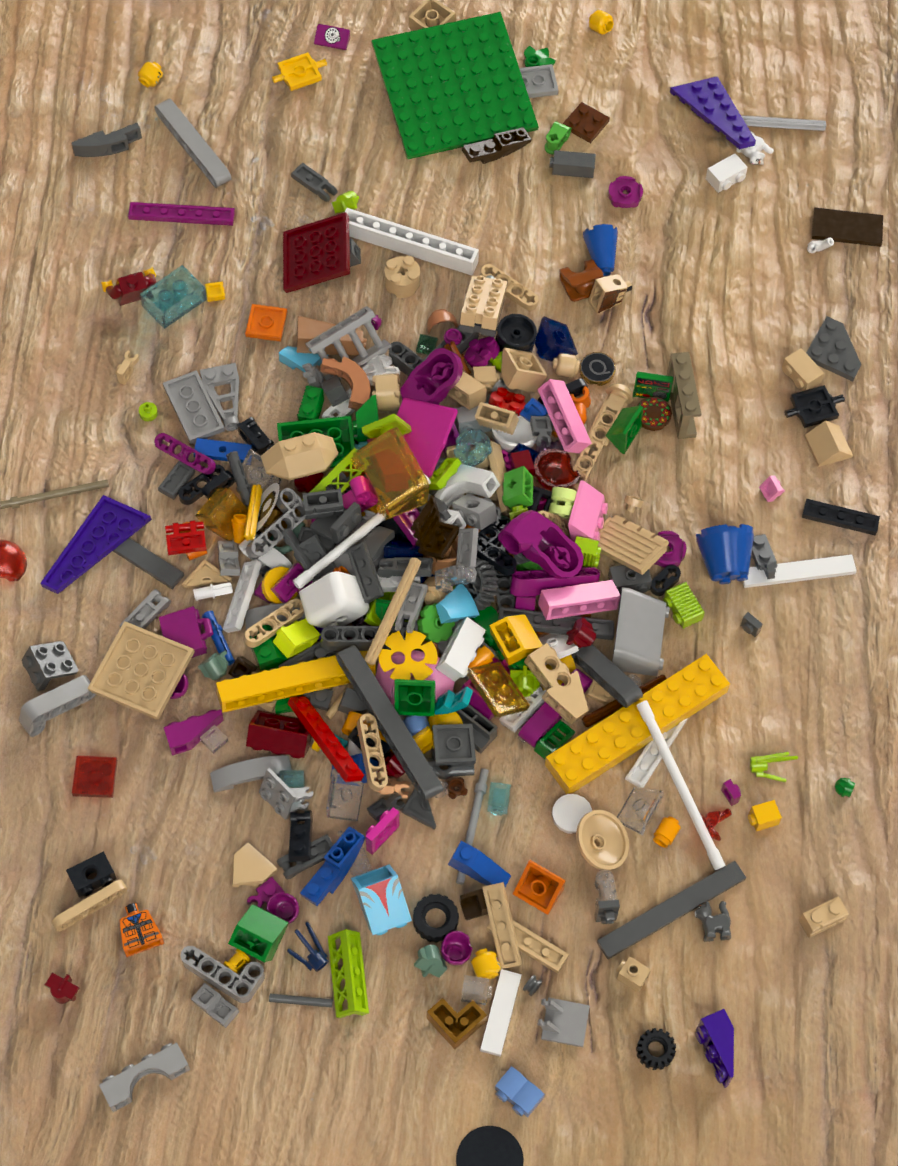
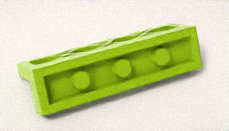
(334, 473)
(351, 971)

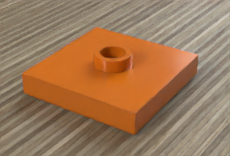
(266, 322)

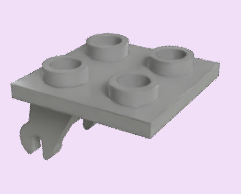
(281, 797)
(564, 1022)

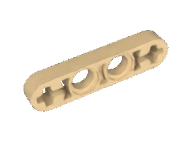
(512, 285)
(272, 620)
(368, 752)
(89, 905)

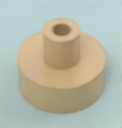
(633, 502)

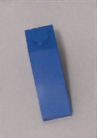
(477, 865)

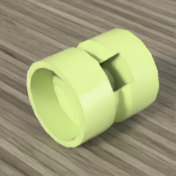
(564, 496)

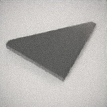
(419, 810)

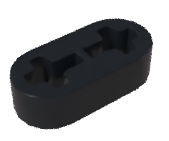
(223, 480)
(668, 583)

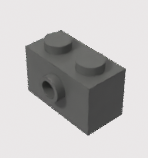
(628, 578)

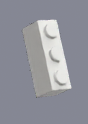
(461, 649)

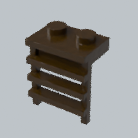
(432, 534)

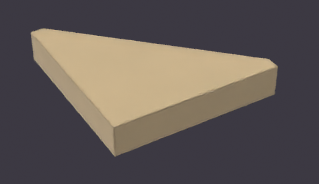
(204, 576)

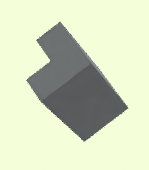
(483, 729)

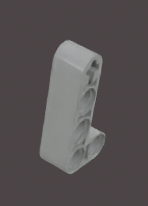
(275, 528)
(53, 703)
(219, 971)

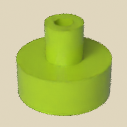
(148, 411)

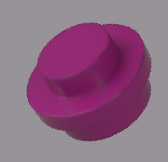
(453, 335)

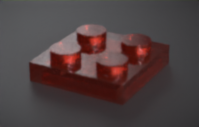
(94, 776)

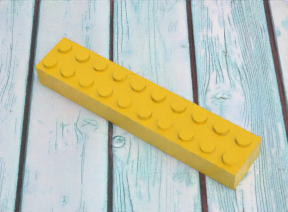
(625, 730)

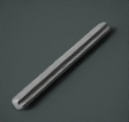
(787, 123)

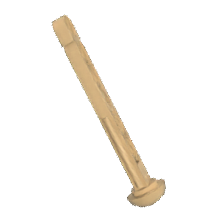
(618, 398)

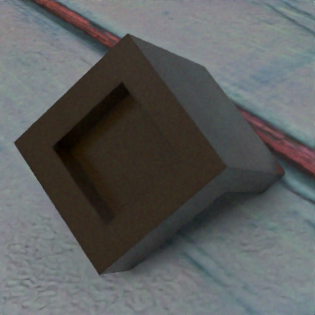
(473, 904)

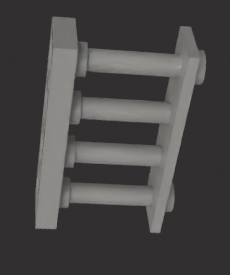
(348, 327)

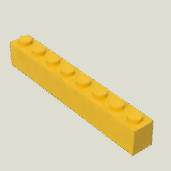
(282, 683)

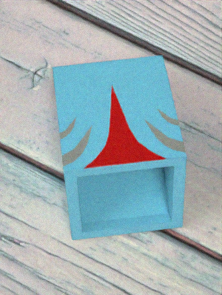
(381, 899)

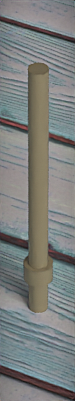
(15, 502)

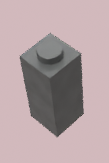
(573, 164)

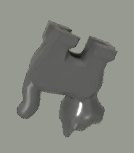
(713, 924)

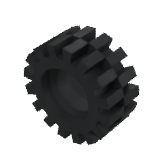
(656, 1036)

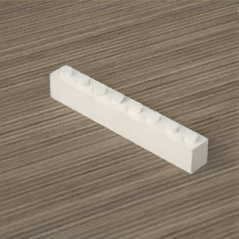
(412, 242)

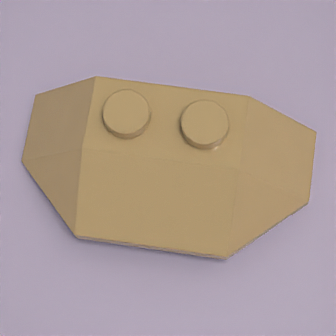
(300, 456)

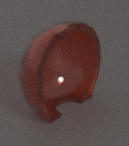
(555, 469)
(12, 561)

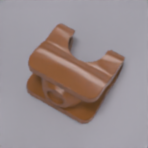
(580, 284)

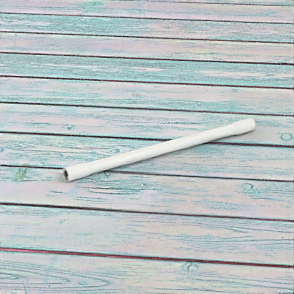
(308, 575)
(712, 852)

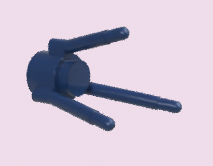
(316, 959)

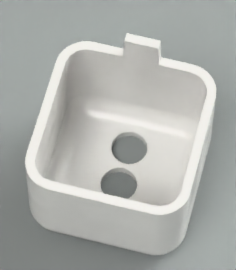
(333, 600)

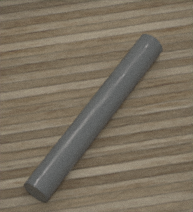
(300, 1000)

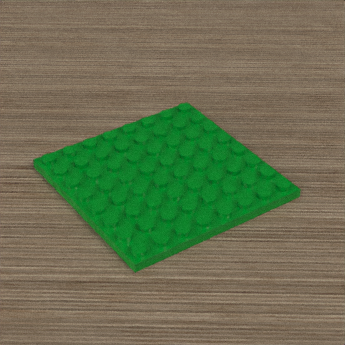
(453, 84)

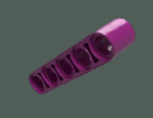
(533, 581)
(546, 717)

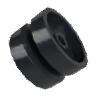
(516, 333)

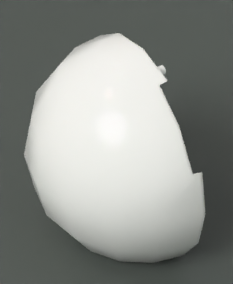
(521, 435)

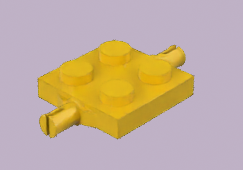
(299, 71)

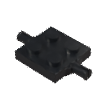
(814, 406)

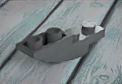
(102, 145)

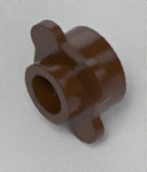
(456, 782)

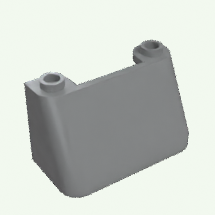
(639, 633)

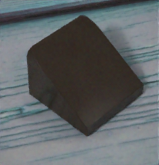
(242, 667)

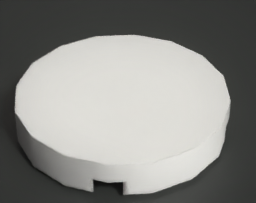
(569, 811)

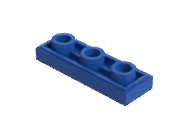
(218, 449)

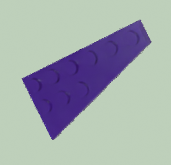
(715, 106)
(99, 535)

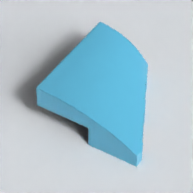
(295, 360)
(457, 606)

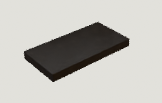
(847, 226)

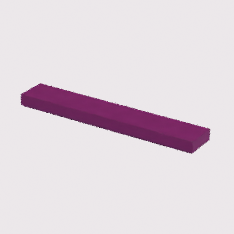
(181, 213)

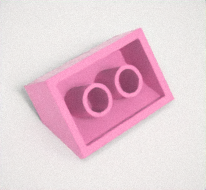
(587, 513)

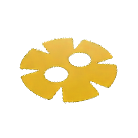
(412, 641)

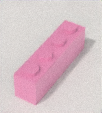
(564, 416)
(579, 599)

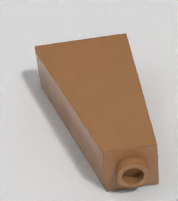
(310, 328)

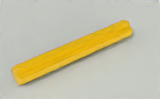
(253, 512)

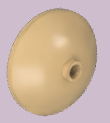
(610, 838)

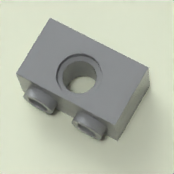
(475, 511)

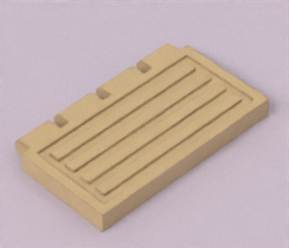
(631, 544)

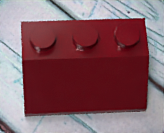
(278, 734)

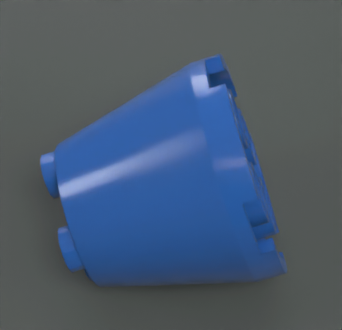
(726, 551)

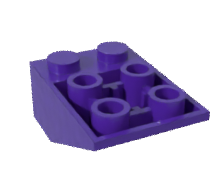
(718, 1039)

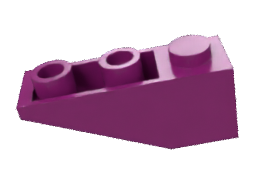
(186, 734)

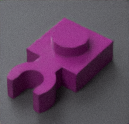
(265, 891)

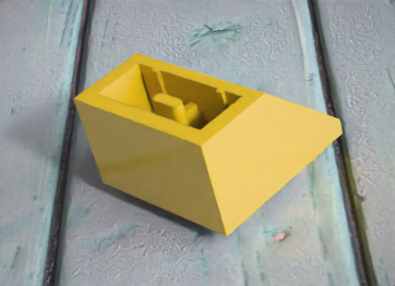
(515, 637)

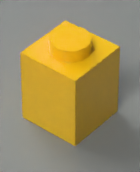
(764, 815)

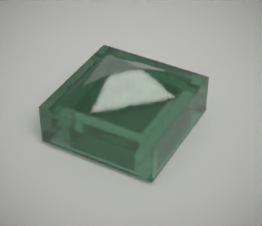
(426, 344)

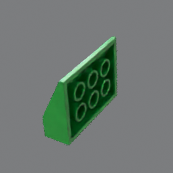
(337, 427)

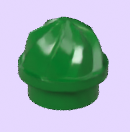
(844, 787)

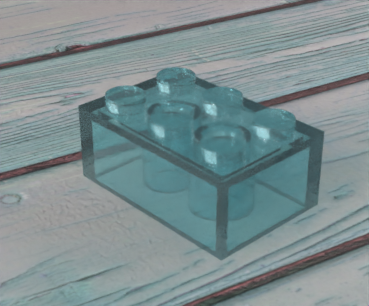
(173, 296)

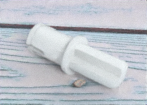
(213, 591)

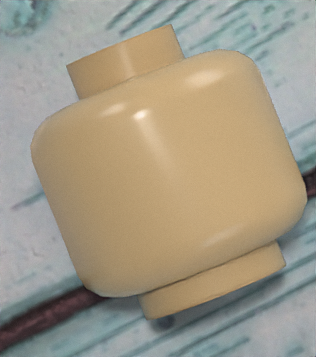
(566, 365)

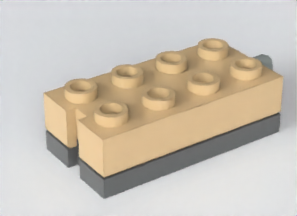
(483, 305)

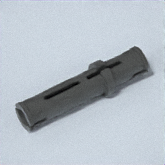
(243, 487)

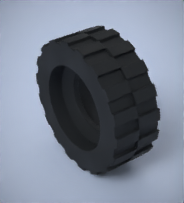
(432, 902)

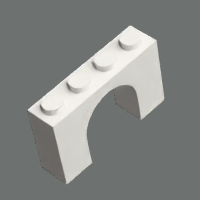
(466, 480)

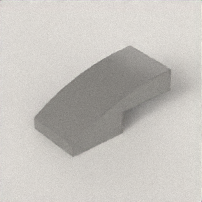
(228, 558)
(214, 1005)

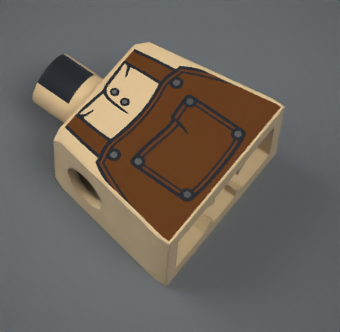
(608, 292)

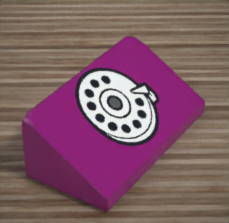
(332, 37)

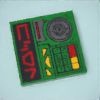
(652, 385)

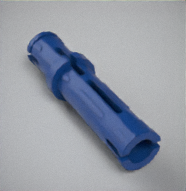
(218, 638)

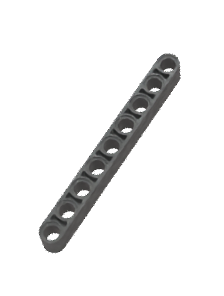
(389, 723)

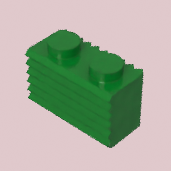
(311, 404)

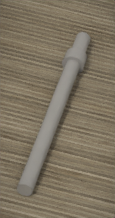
(480, 790)

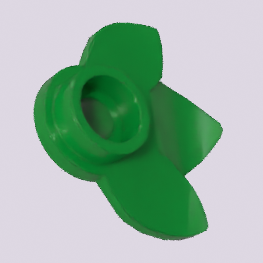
(538, 57)

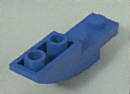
(336, 866)

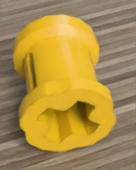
(237, 961)

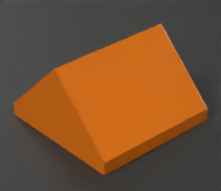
(539, 887)

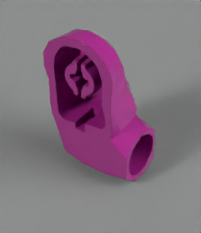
(433, 377)
(542, 544)

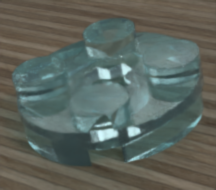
(480, 452)

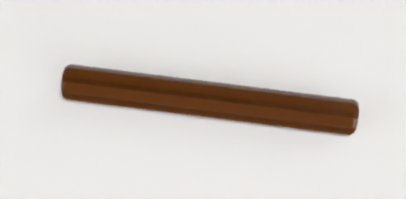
(614, 706)

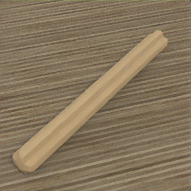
(392, 611)

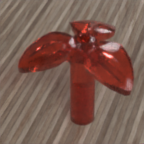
(712, 819)

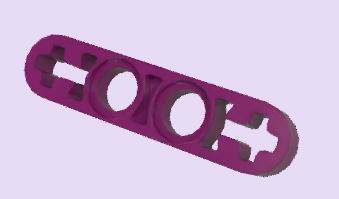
(184, 454)

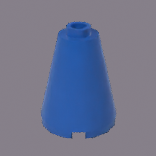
(602, 246)

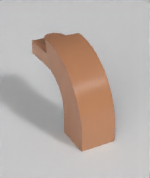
(353, 375)

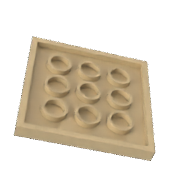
(141, 670)

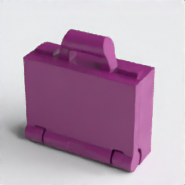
(186, 629)

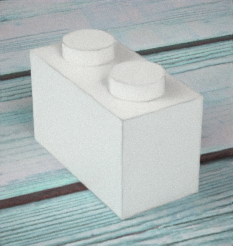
(726, 173)

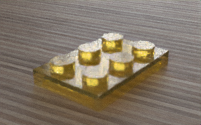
(497, 689)

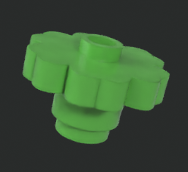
(430, 625)

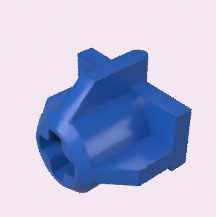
(533, 408)

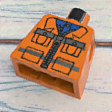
(139, 931)

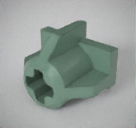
(214, 666)
(430, 961)

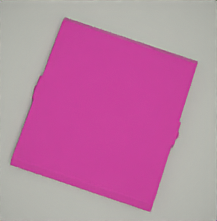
(429, 429)

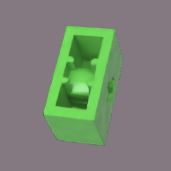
(518, 488)

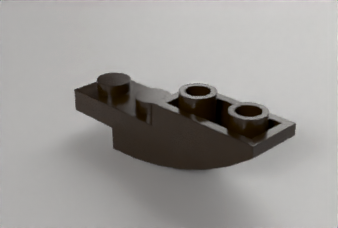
(498, 147)

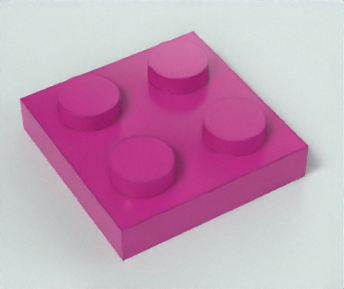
(382, 831)

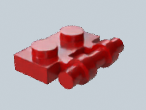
(185, 542)

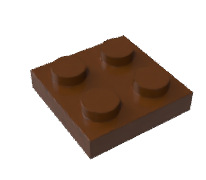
(586, 122)

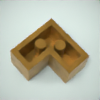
(456, 1026)

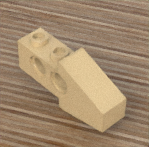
(566, 699)

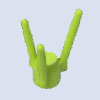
(760, 764)

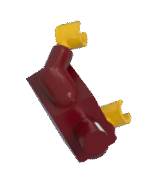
(130, 286)

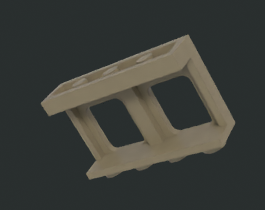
(683, 395)

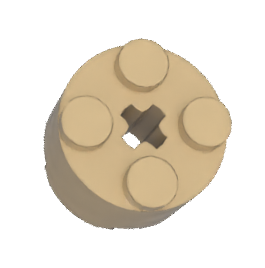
(402, 276)
(387, 392)

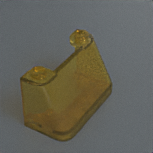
(393, 473)

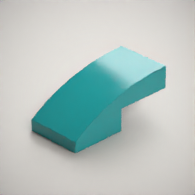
(452, 702)

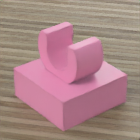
(771, 488)

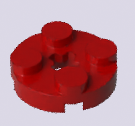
(507, 400)

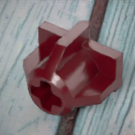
(308, 482)
(581, 634)
(393, 766)
(62, 989)

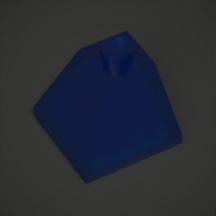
(553, 339)

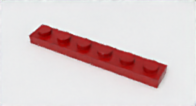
(325, 739)

